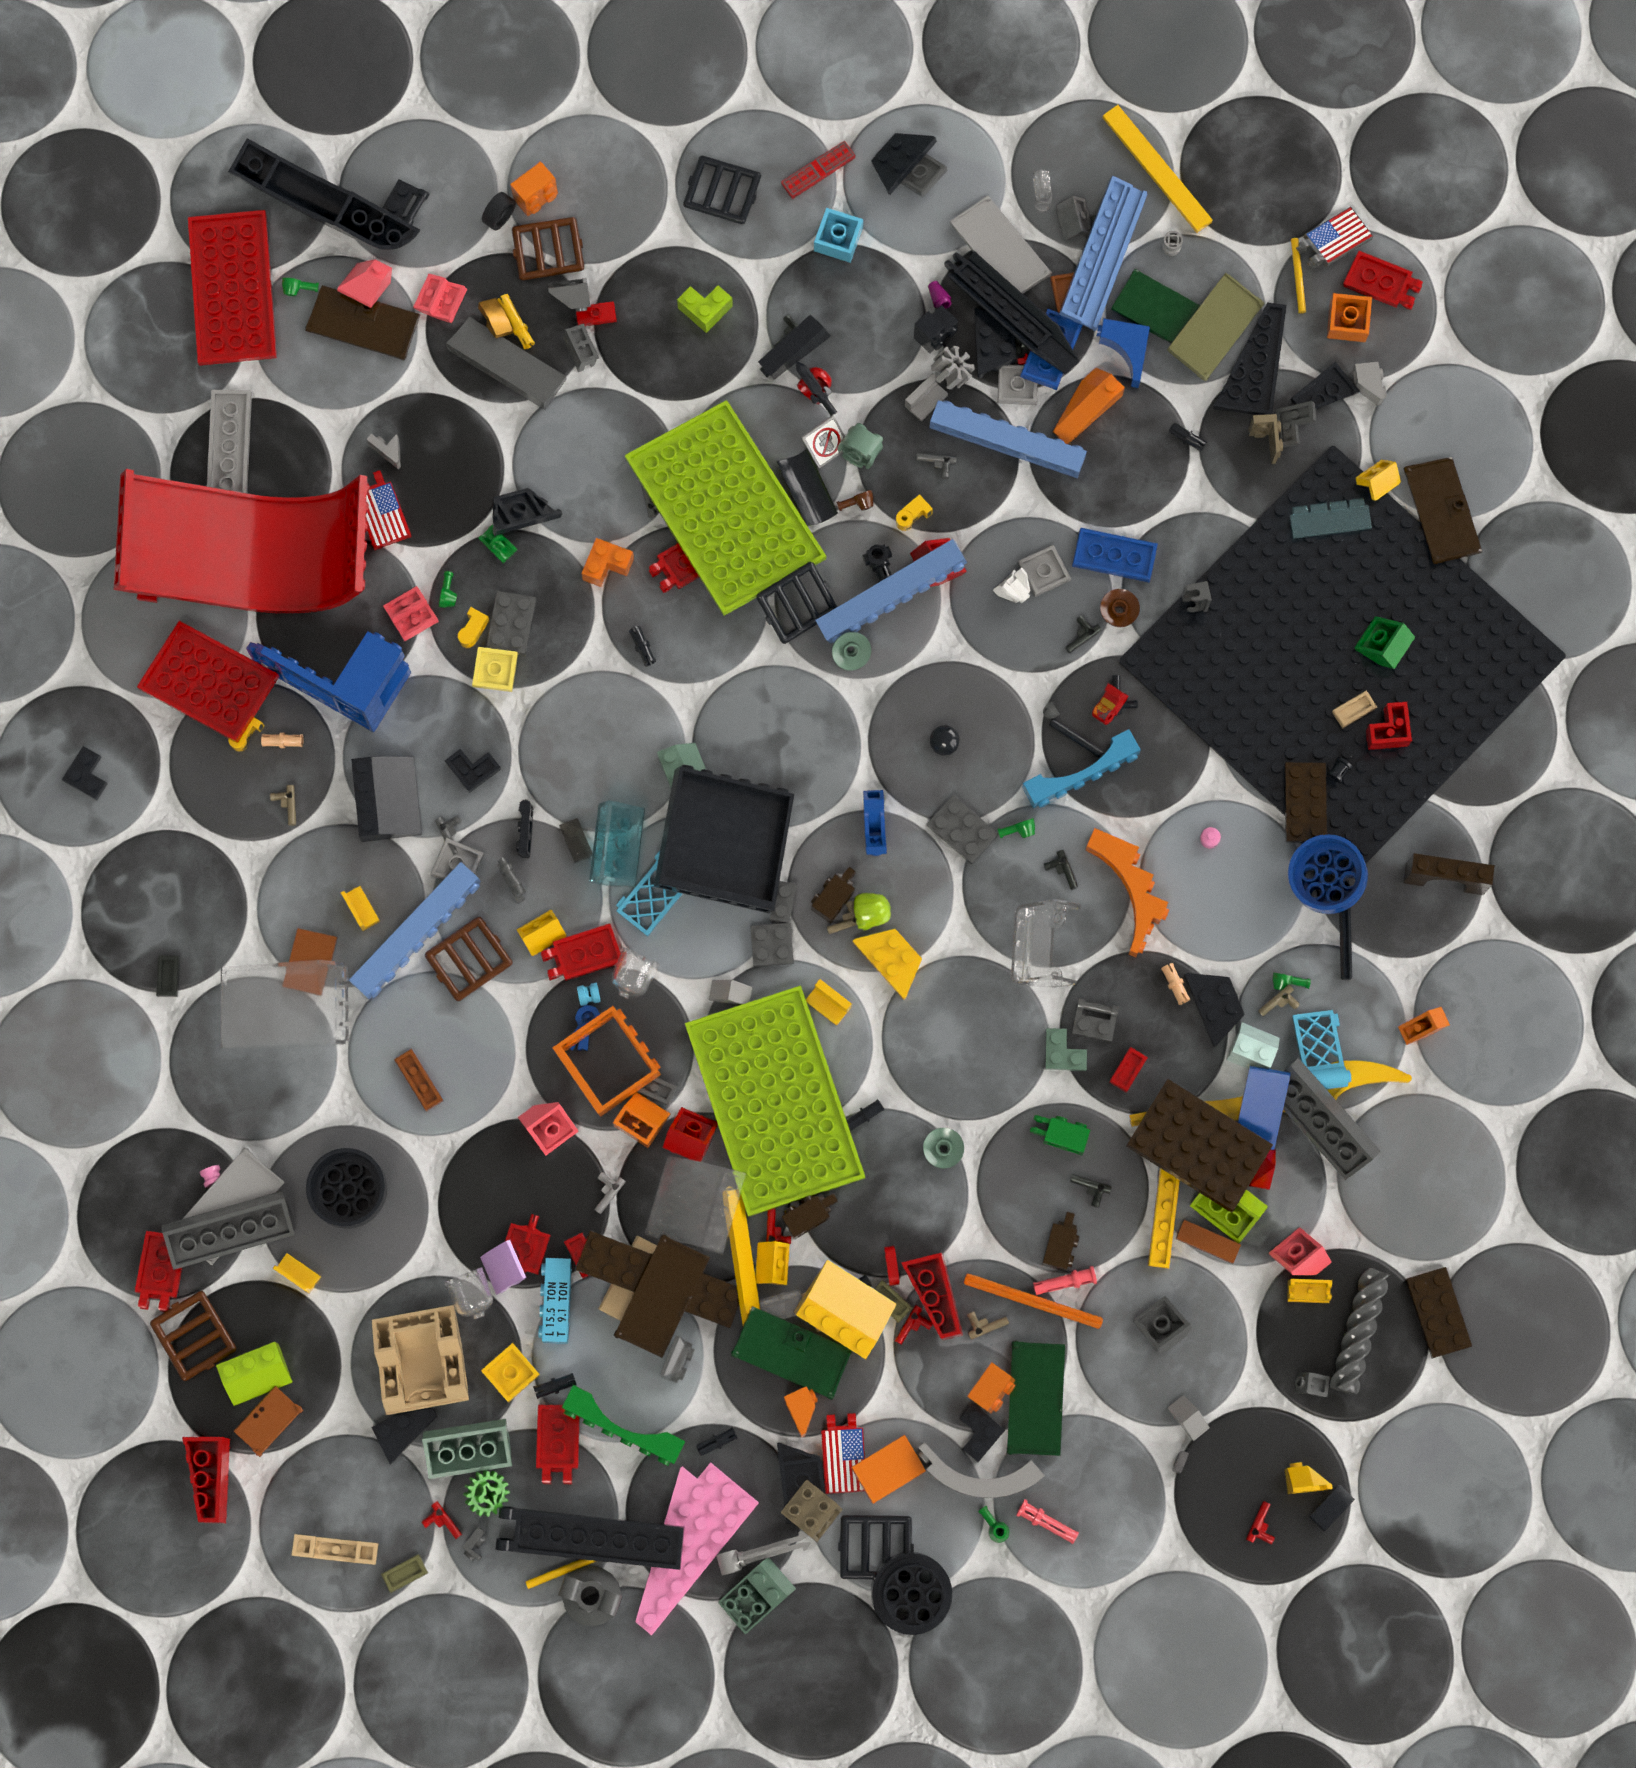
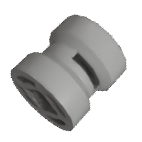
(1170, 247)

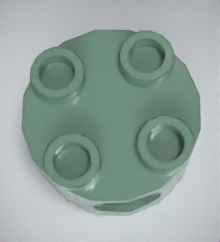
(860, 446)

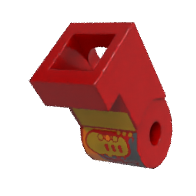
(1109, 704)

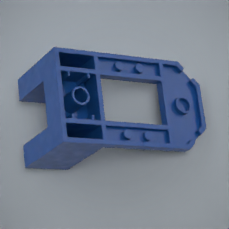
(362, 689)

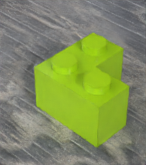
(705, 311)

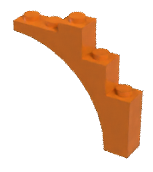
(1146, 907)

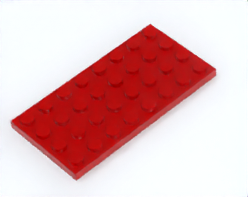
(232, 287)

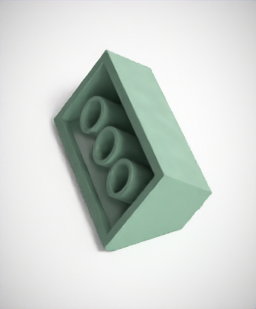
(679, 755)
(467, 1448)

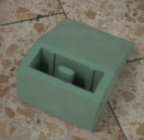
(756, 1595)

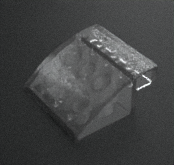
(695, 1204)

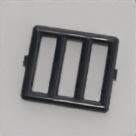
(724, 212)
(778, 588)
(865, 1521)

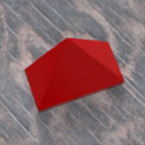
(1264, 1175)

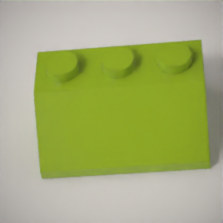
(1233, 1224)
(254, 1373)

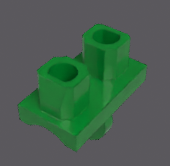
(498, 544)

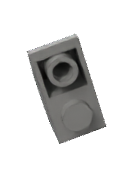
(1368, 380)

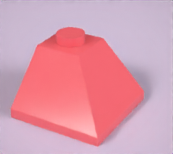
(366, 282)
(548, 1125)
(1301, 1254)

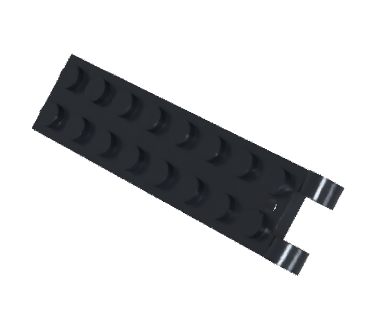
(593, 1538)

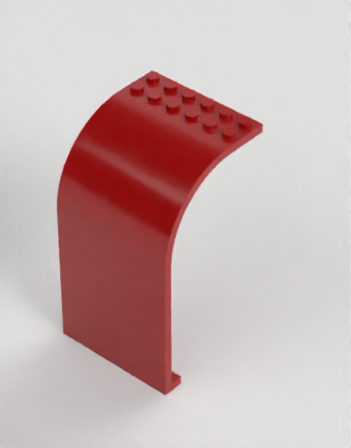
(240, 545)

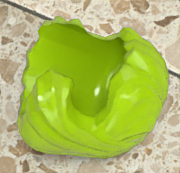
(871, 910)

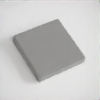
(1013, 388)
(1044, 570)
(448, 861)

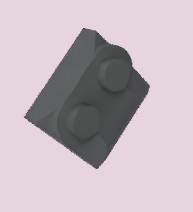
(1163, 1325)
(676, 1359)

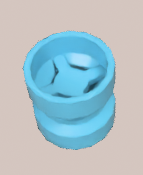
(583, 993)

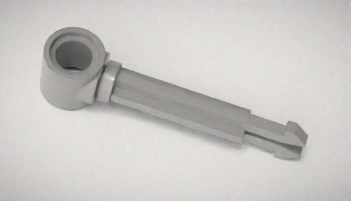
(733, 1561)

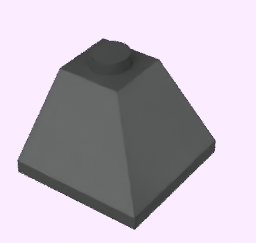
(572, 293)

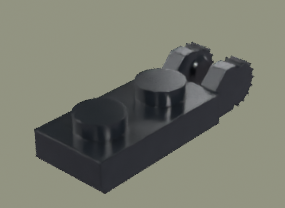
(525, 828)

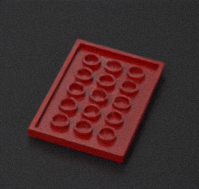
(208, 681)

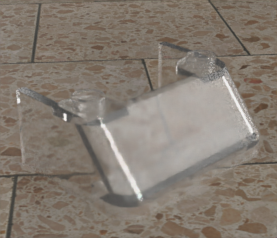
(1034, 943)

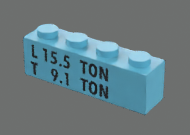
(556, 1300)

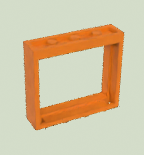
(586, 1030)

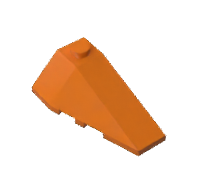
(1091, 399)

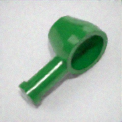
(292, 286)
(447, 597)
(1024, 828)
(1280, 981)
(994, 1525)

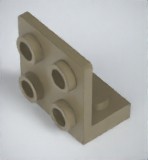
(1268, 425)
(811, 1510)

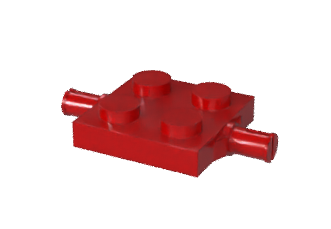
(529, 1244)

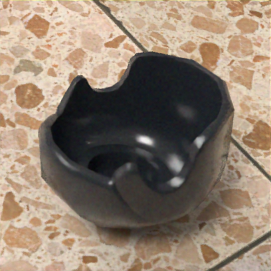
(944, 740)

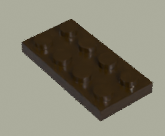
(1305, 801)
(1438, 1312)

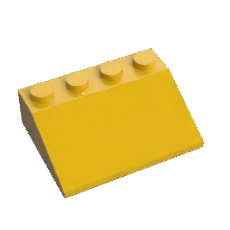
(845, 1309)

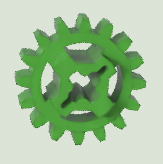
(477, 1492)

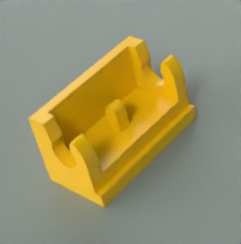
(1309, 1290)

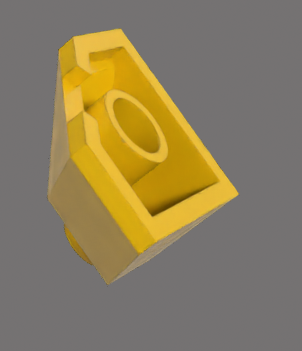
(1304, 1479)

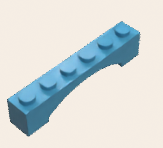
(1041, 789)

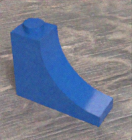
(1128, 341)

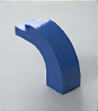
(874, 822)

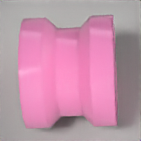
(210, 1175)

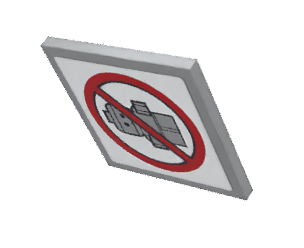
(824, 441)

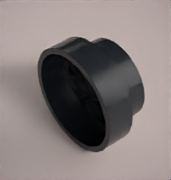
(342, 1161)
(887, 1578)

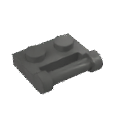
(1094, 1027)

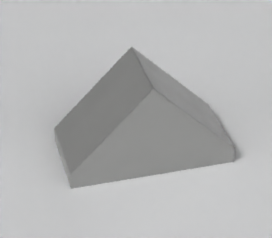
(730, 992)
(1188, 1417)

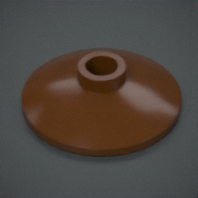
(1123, 599)

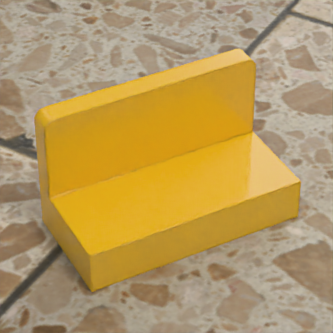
(1380, 478)
(361, 908)
(541, 932)
(828, 1002)
(772, 1263)
(297, 1273)

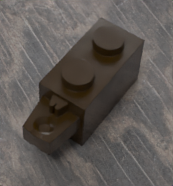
(834, 896)
(808, 1215)
(1060, 1244)

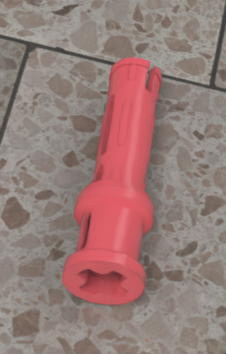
(1074, 1279)
(1036, 1519)

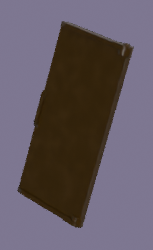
(376, 328)
(1442, 510)
(662, 1296)

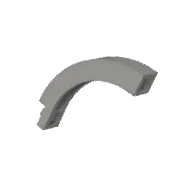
(980, 1488)

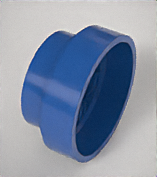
(1307, 859)

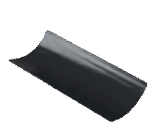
(807, 488)

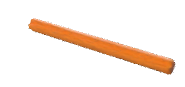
(1033, 1301)

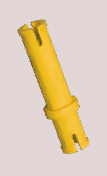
(519, 328)

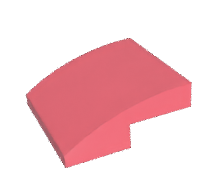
(440, 298)
(410, 613)

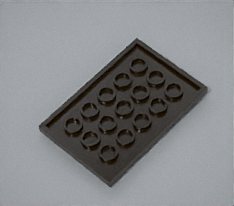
(1199, 1145)

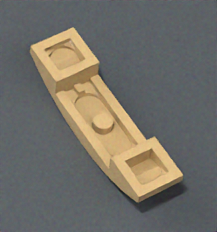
(335, 1549)

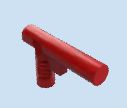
(775, 1231)
(913, 1324)
(441, 1520)
(1260, 1526)

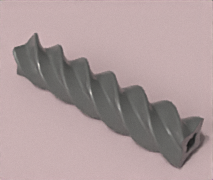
(1360, 1327)

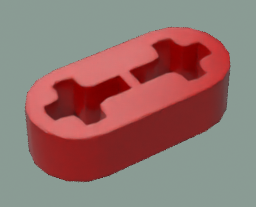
(891, 1264)

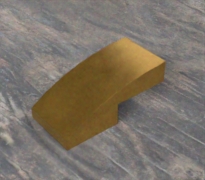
(496, 318)

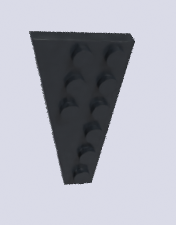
(1254, 376)

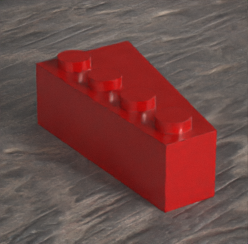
(934, 1289)
(209, 1476)

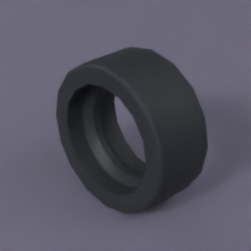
(498, 211)

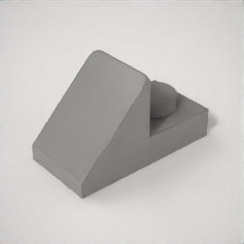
(390, 452)

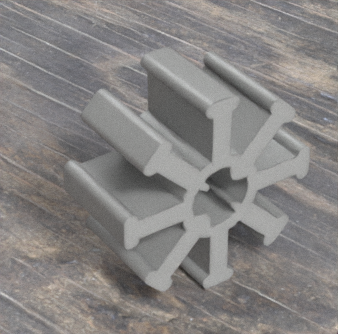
(952, 367)

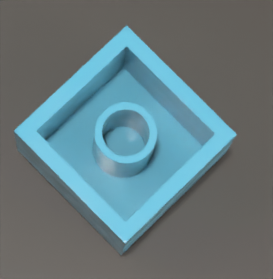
(838, 235)

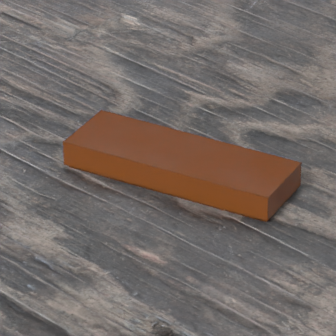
(418, 1080)
(1208, 1241)

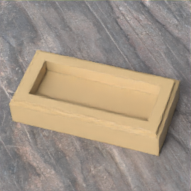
(1354, 709)

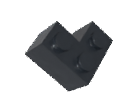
(935, 328)

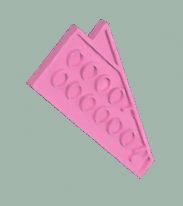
(711, 1512)

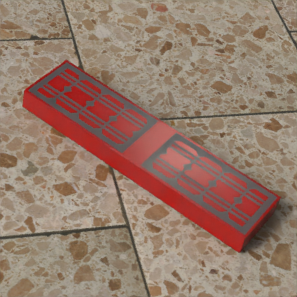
(818, 169)

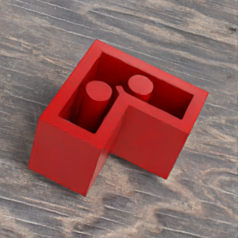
(1394, 731)

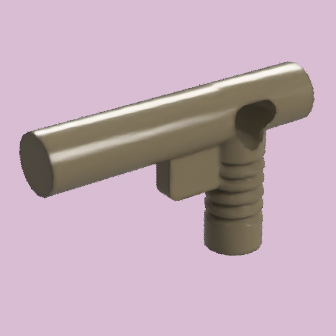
(287, 802)
(847, 920)
(1281, 1000)
(984, 1325)

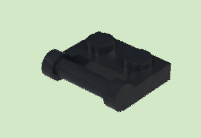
(400, 199)

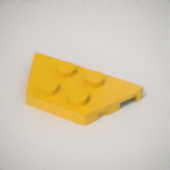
(892, 958)

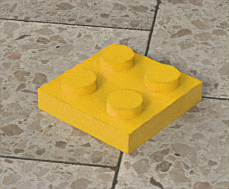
(510, 1372)

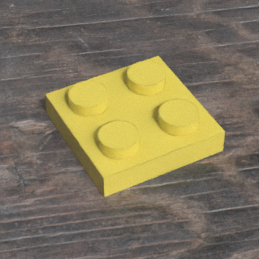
(495, 669)

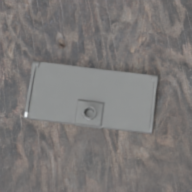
(1000, 244)
(241, 1181)

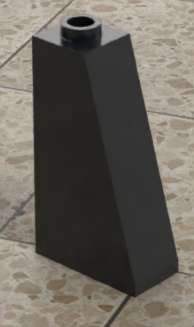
(793, 347)

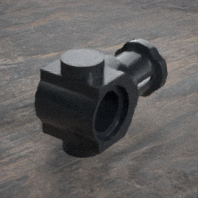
(879, 565)

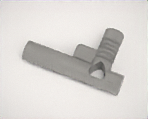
(608, 1191)

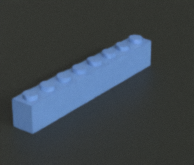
(1007, 438)
(892, 591)
(415, 930)

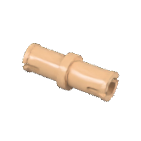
(282, 740)
(1175, 983)

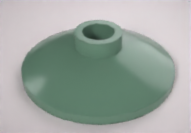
(857, 657)
(943, 1137)

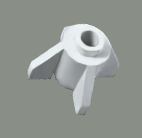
(1014, 587)

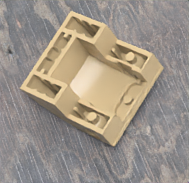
(420, 1360)

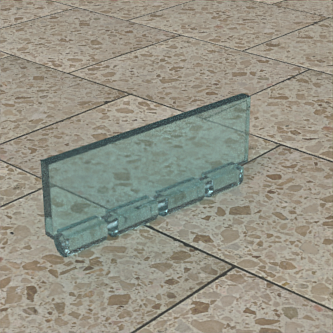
(1336, 520)

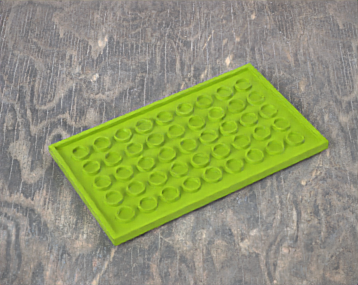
(724, 506)
(775, 1100)

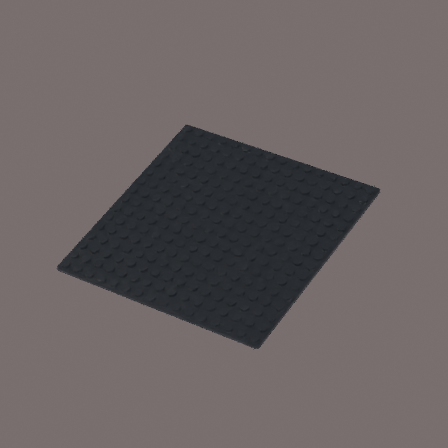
(1282, 655)

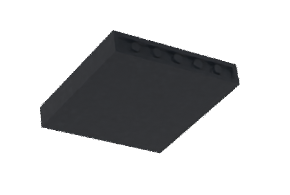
(724, 839)

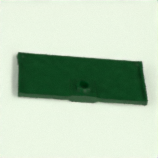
(1154, 306)
(791, 1352)
(1036, 1399)

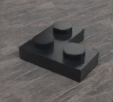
(80, 774)
(472, 774)
(985, 1430)

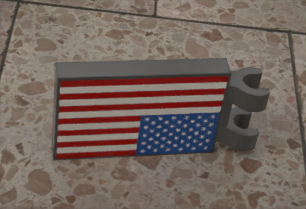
(1335, 238)

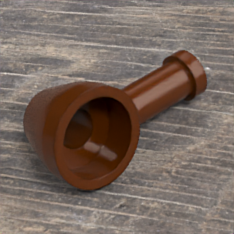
(863, 501)

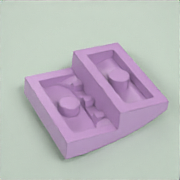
(503, 1267)

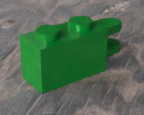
(1063, 1134)

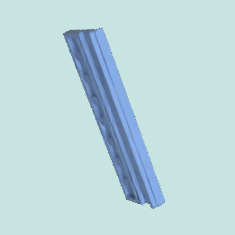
(1103, 253)

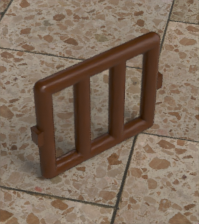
(534, 229)
(473, 983)
(220, 1331)

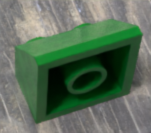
(1385, 641)

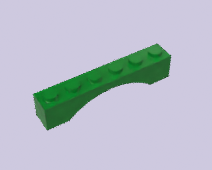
(583, 1405)

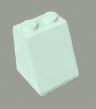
(1253, 1048)

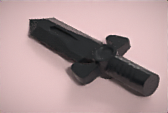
(815, 388)

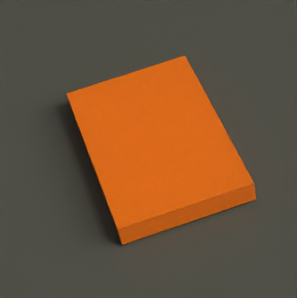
(888, 1469)

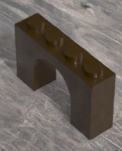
(1475, 876)

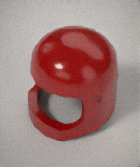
(821, 376)

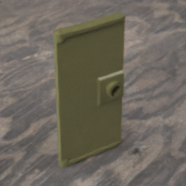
(1215, 326)

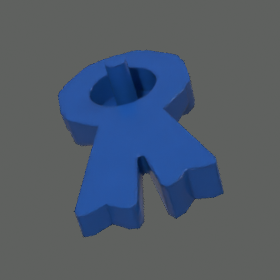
(584, 1016)

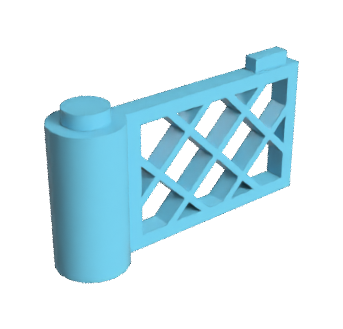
(625, 901)
(1329, 1075)

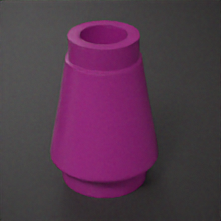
(939, 295)

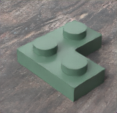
(1058, 1055)

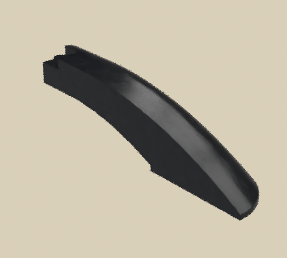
(321, 199)

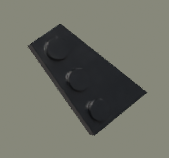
(1327, 388)
(401, 1430)

